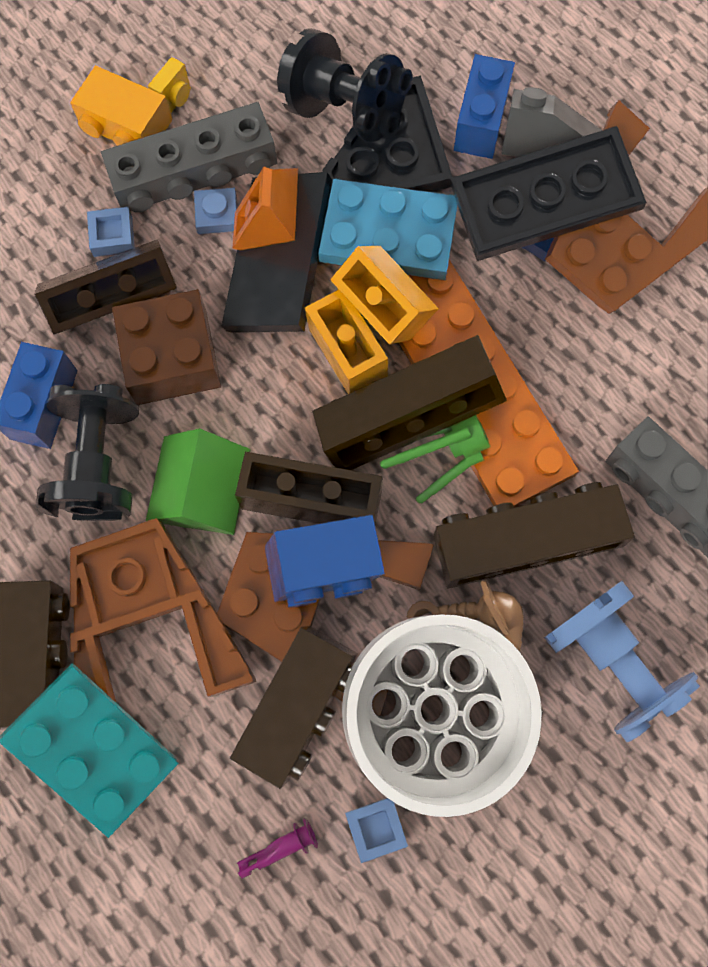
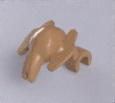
(494, 609)

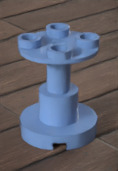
(611, 644)

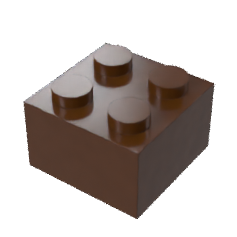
(166, 347)

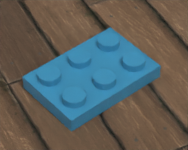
(405, 222)

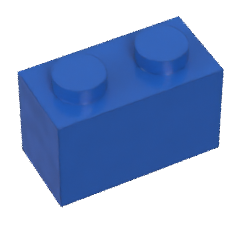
(483, 106)
(25, 395)

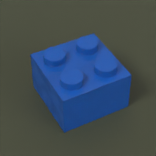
(323, 559)

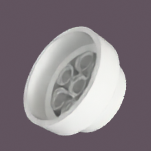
(492, 754)

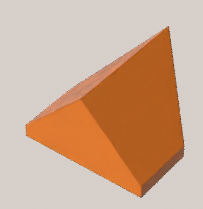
(267, 210)

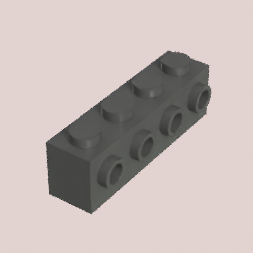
(190, 157)
(667, 479)

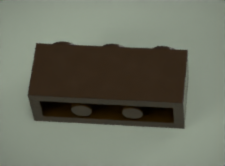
(103, 285)
(306, 490)
(29, 643)
(295, 708)

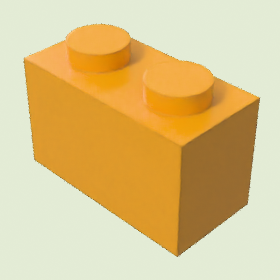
(119, 108)
(384, 294)
(346, 341)

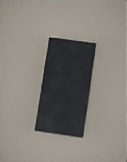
(547, 193)
(277, 280)

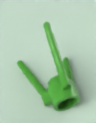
(463, 438)

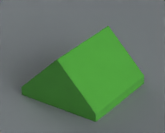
(197, 482)

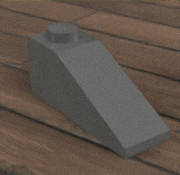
(541, 122)

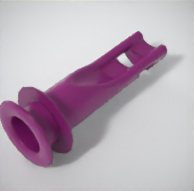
(280, 848)

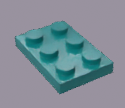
(88, 750)

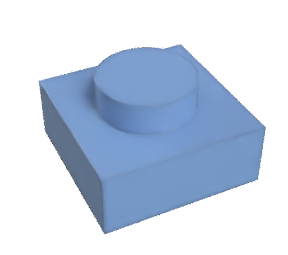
(215, 210)
(110, 231)
(376, 829)

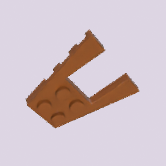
(618, 256)
(137, 579)
(272, 626)

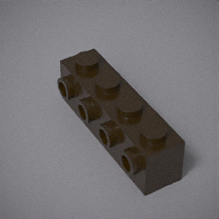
(408, 405)
(533, 534)

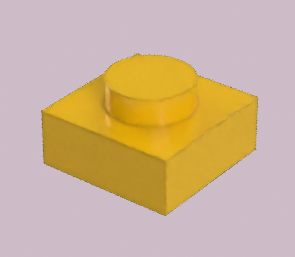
(173, 83)

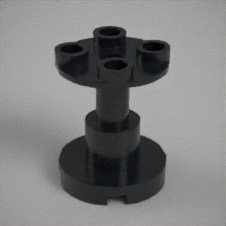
(315, 76)
(87, 470)

